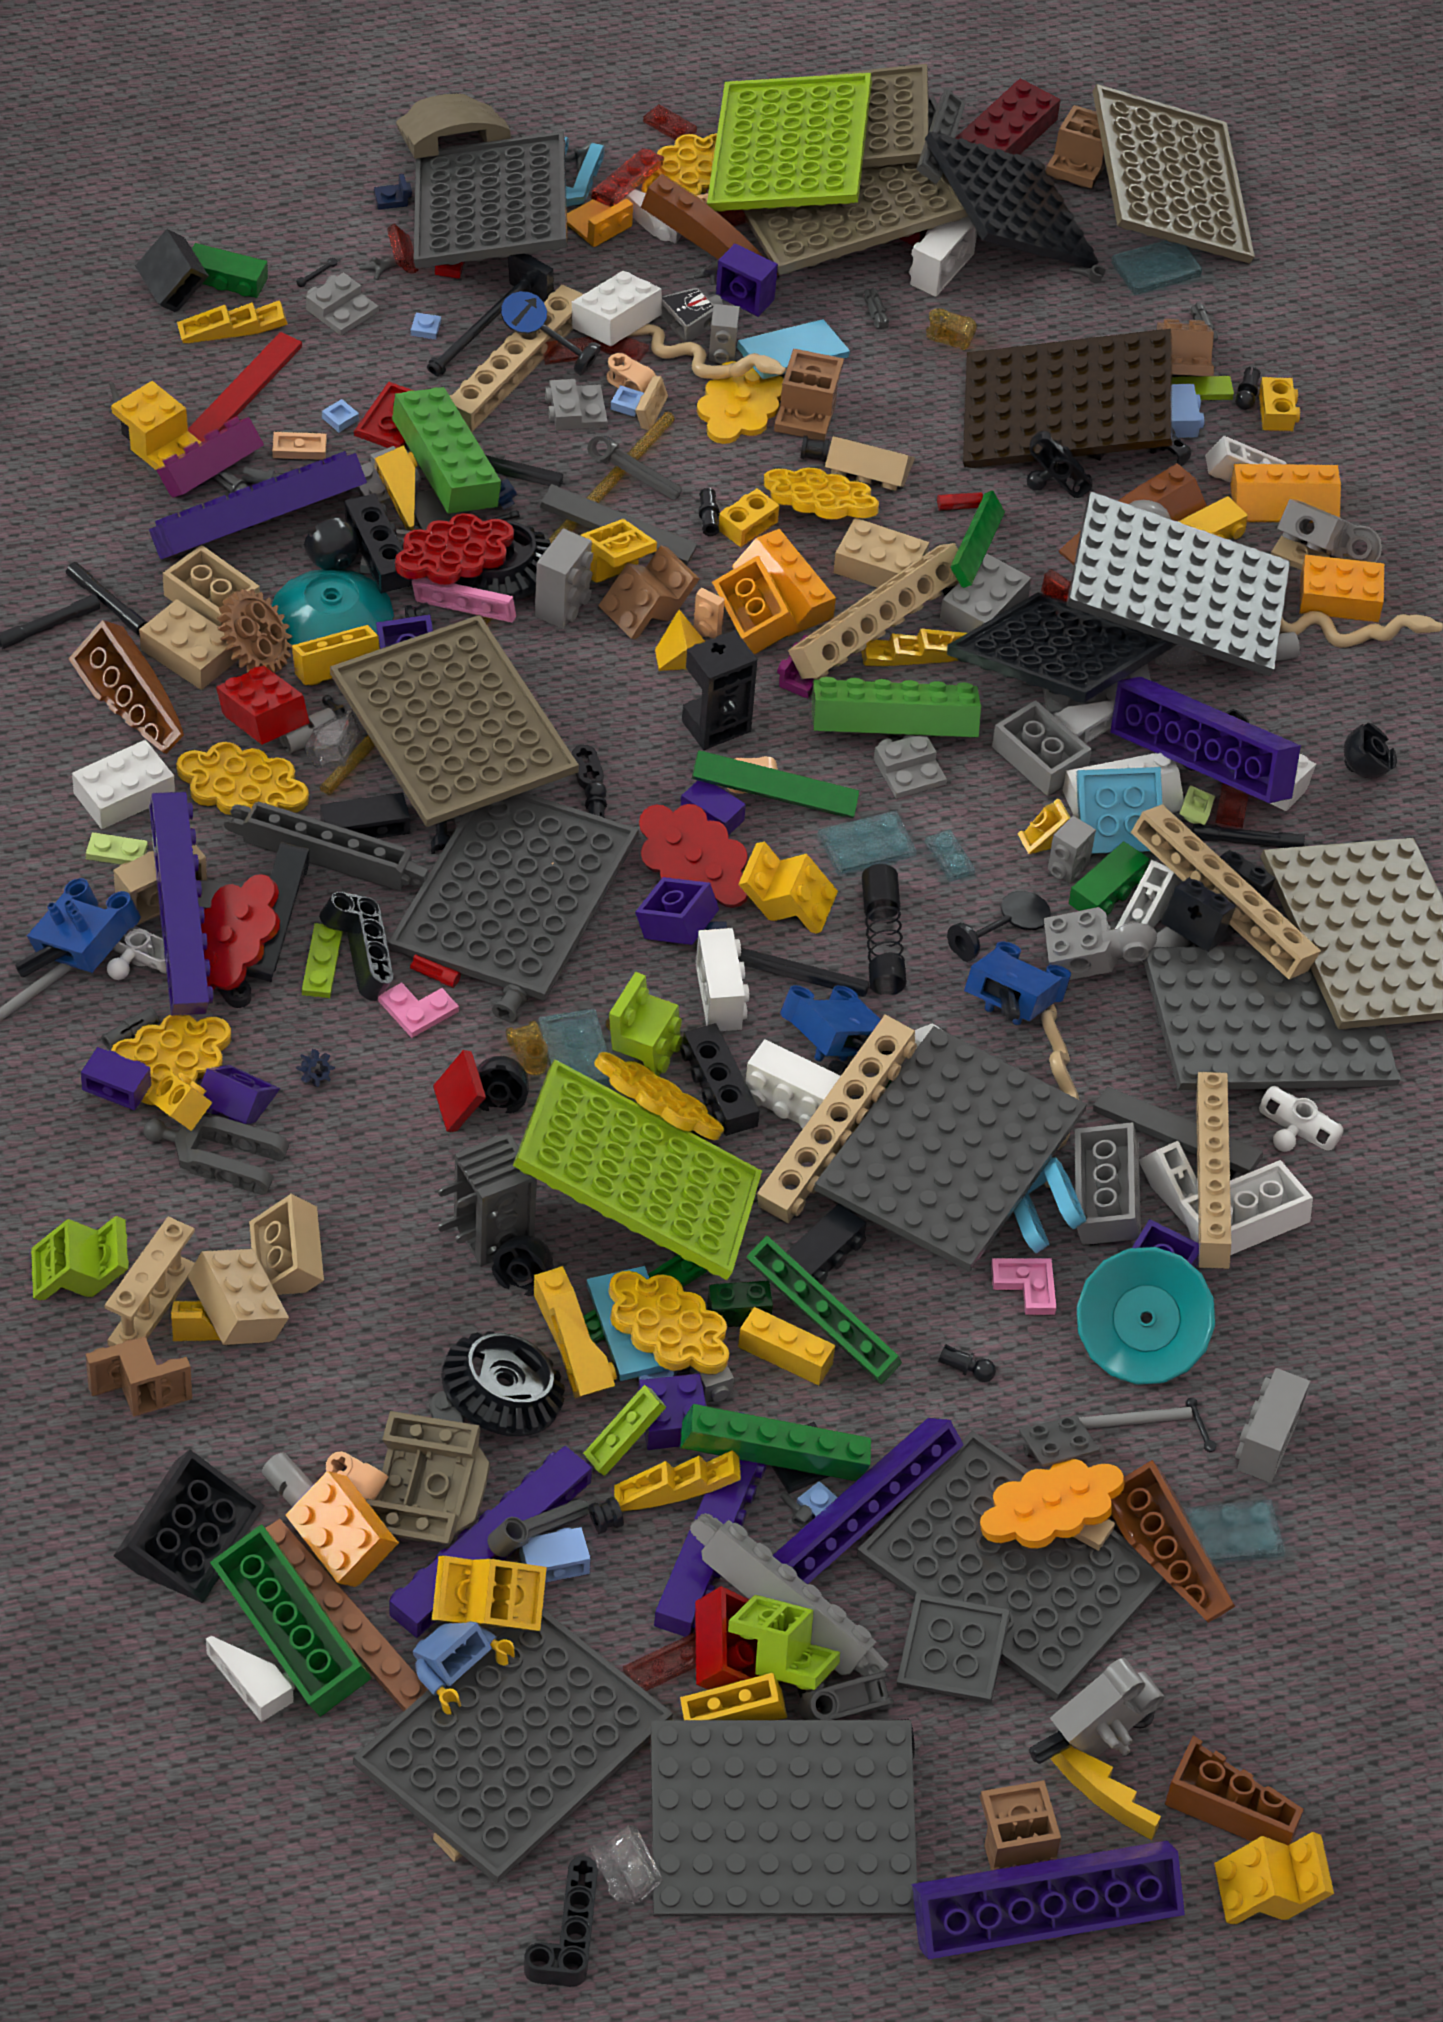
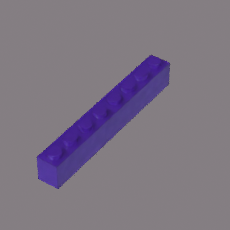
(179, 904)
(547, 1488)
(870, 1498)
(691, 1575)

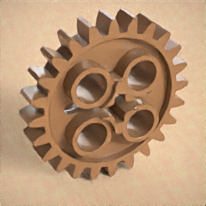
(254, 631)

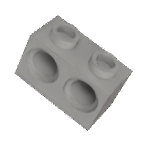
(723, 333)
(1071, 849)

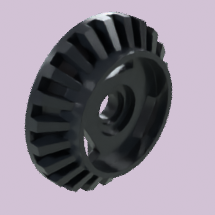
(519, 570)
(512, 1410)

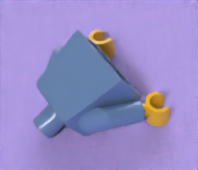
(453, 1651)

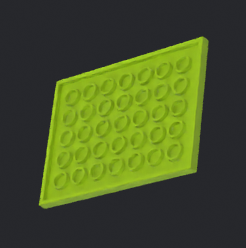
(790, 142)
(638, 1169)

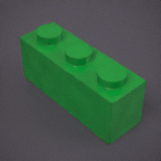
(232, 270)
(1110, 880)

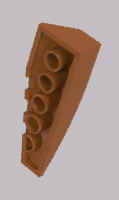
(692, 217)
(1171, 488)
(126, 682)
(1167, 1540)

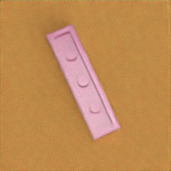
(465, 599)

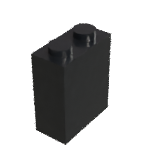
(171, 270)

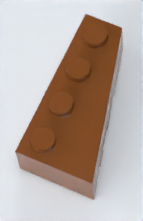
(1230, 1798)

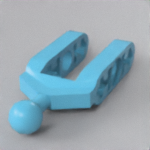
(584, 180)
(1065, 1198)

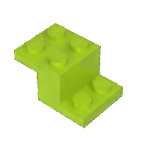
(645, 1026)
(79, 1258)
(784, 1642)

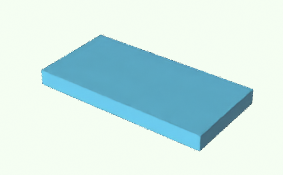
(779, 344)
(626, 1358)

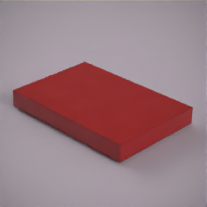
(378, 423)

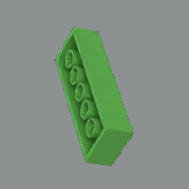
(446, 450)
(896, 707)

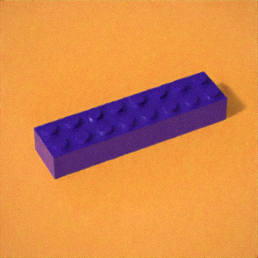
(251, 507)
(1205, 739)
(1048, 1899)

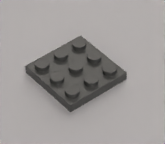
(953, 1648)

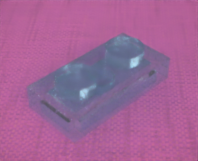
(950, 855)

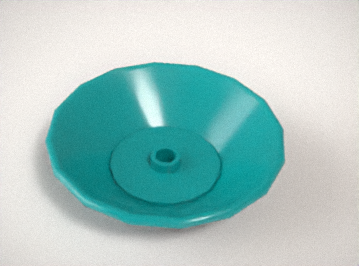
(330, 603)
(1138, 1284)

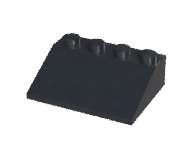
(187, 1526)

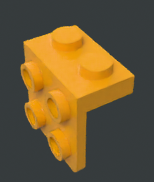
(599, 222)

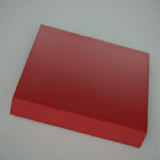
(459, 1091)

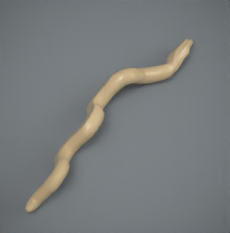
(761, 362)
(1415, 622)
(1058, 1058)

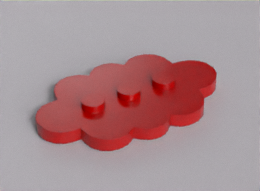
(454, 549)
(694, 849)
(238, 928)

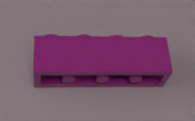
(210, 456)

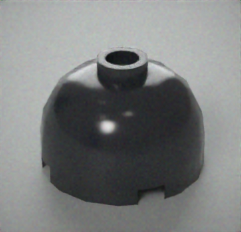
(333, 544)
(1368, 753)
(503, 1079)
(521, 1259)

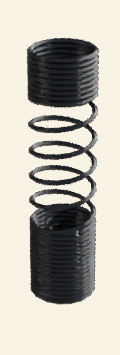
(881, 882)

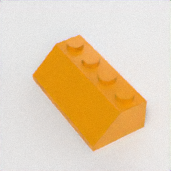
(1266, 489)
(798, 583)

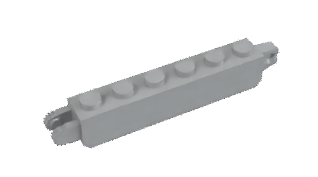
(756, 1572)

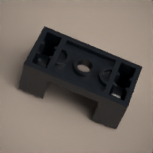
(727, 678)
(1203, 914)

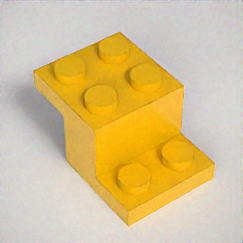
(155, 424)
(615, 547)
(788, 887)
(489, 1593)
(1273, 1878)

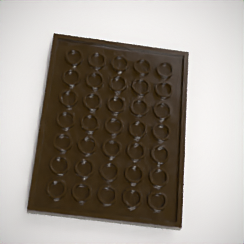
(1084, 392)

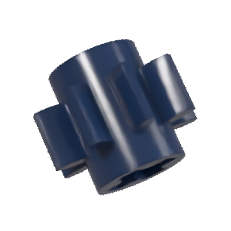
(506, 494)
(311, 1061)

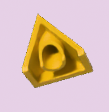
(673, 646)
(1041, 831)
(191, 1322)

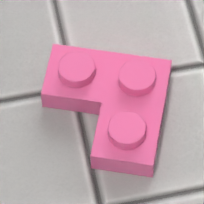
(417, 1015)
(1031, 1276)

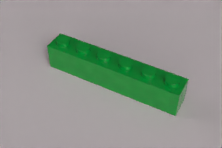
(824, 1310)
(776, 1442)

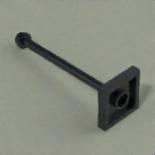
(525, 275)

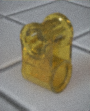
(952, 329)
(529, 1048)

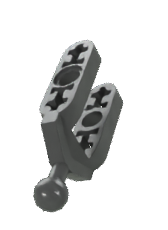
(217, 1166)

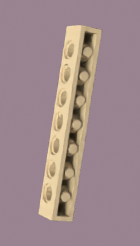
(512, 362)
(875, 613)
(1253, 916)
(887, 1036)
(1213, 1170)

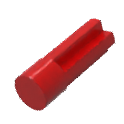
(959, 501)
(436, 971)

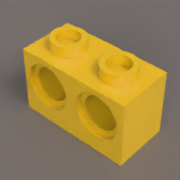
(1278, 404)
(748, 517)
(180, 1099)

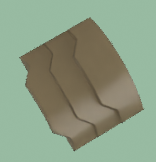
(448, 116)
(433, 1478)

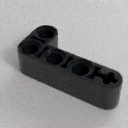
(367, 940)
(573, 1922)

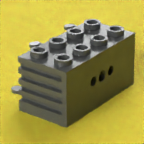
(490, 1197)

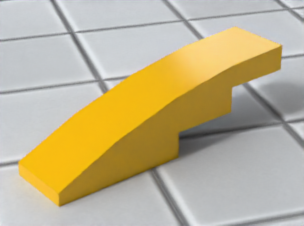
(241, 321)
(902, 649)
(674, 1484)
(1095, 1782)

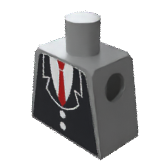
(689, 312)

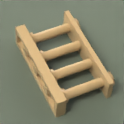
(151, 1283)

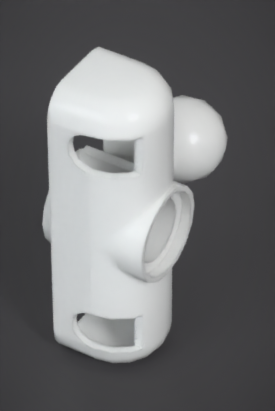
(140, 949)
(1299, 1118)

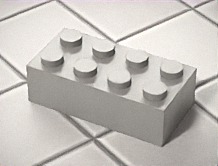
(1108, 1183)

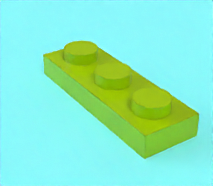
(322, 961)
(624, 1430)

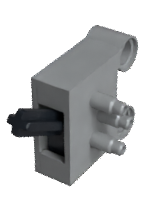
(1102, 1713)

